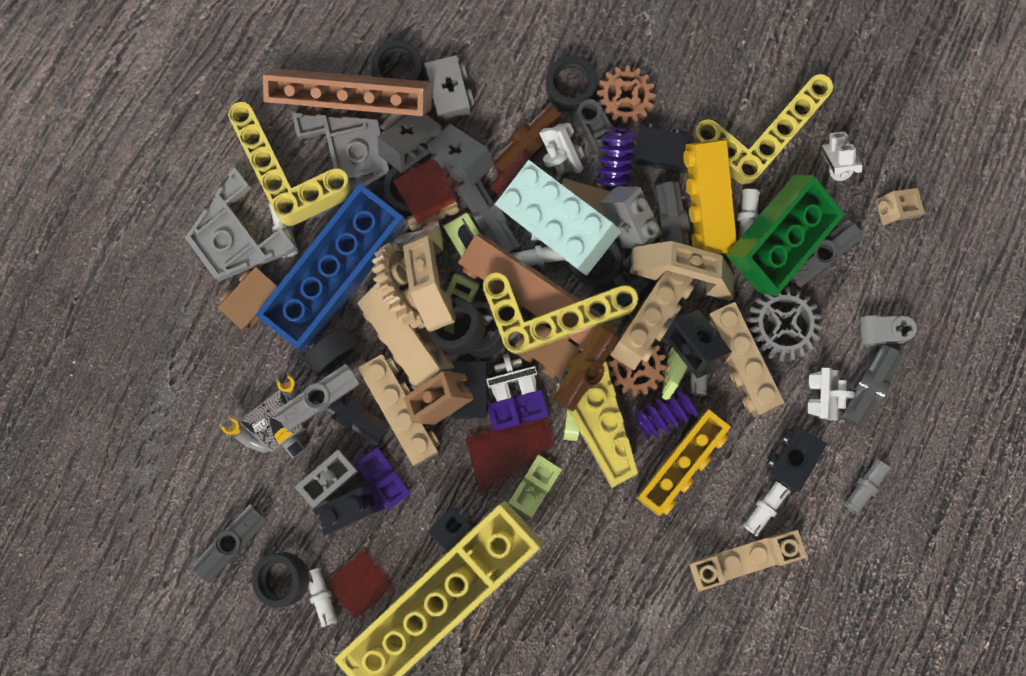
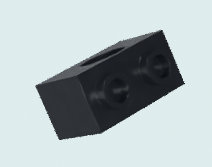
(697, 343)
(809, 449)

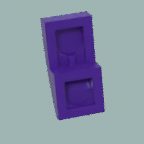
(519, 410)
(380, 472)

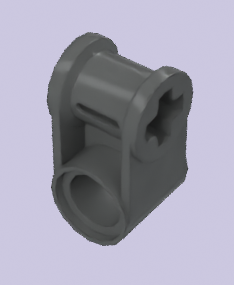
(593, 128)

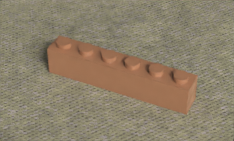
(347, 92)
(528, 285)

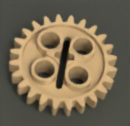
(391, 275)

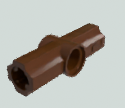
(528, 138)
(585, 368)

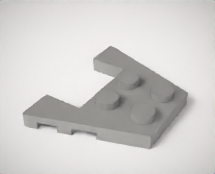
(351, 146)
(225, 242)

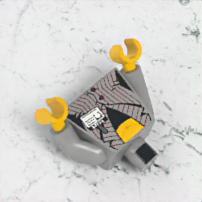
(262, 428)

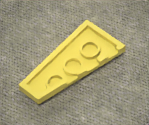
(604, 432)

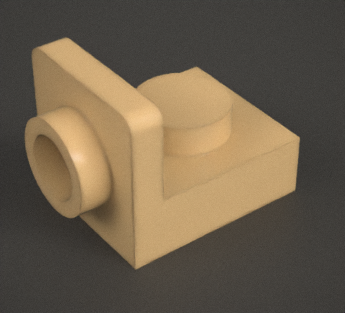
(900, 205)

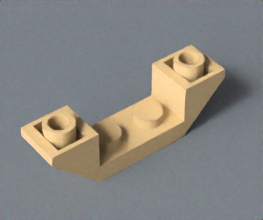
(654, 259)
(423, 279)
(747, 559)

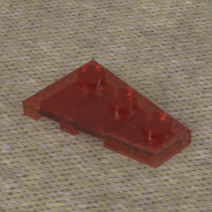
(506, 449)

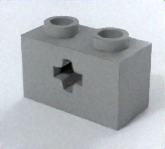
(447, 72)
(632, 215)
(327, 479)

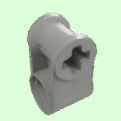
(882, 330)

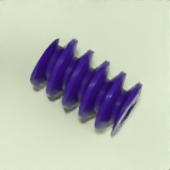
(617, 158)
(665, 414)

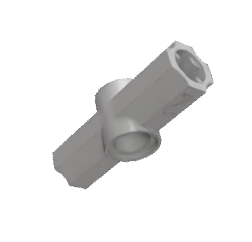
(301, 409)

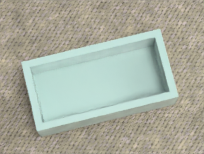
(558, 217)

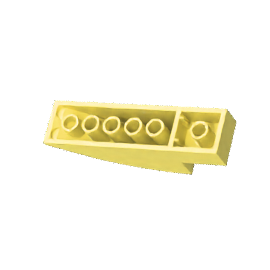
(442, 596)

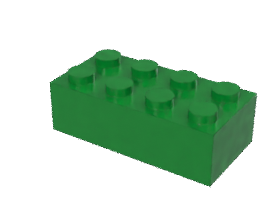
(785, 234)

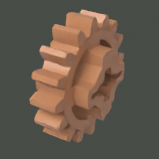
(618, 87)
(648, 372)

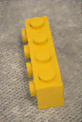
(710, 196)
(687, 457)

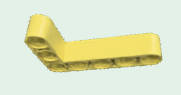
(771, 137)
(274, 174)
(555, 318)

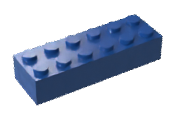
(331, 268)

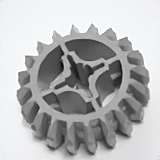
(799, 306)

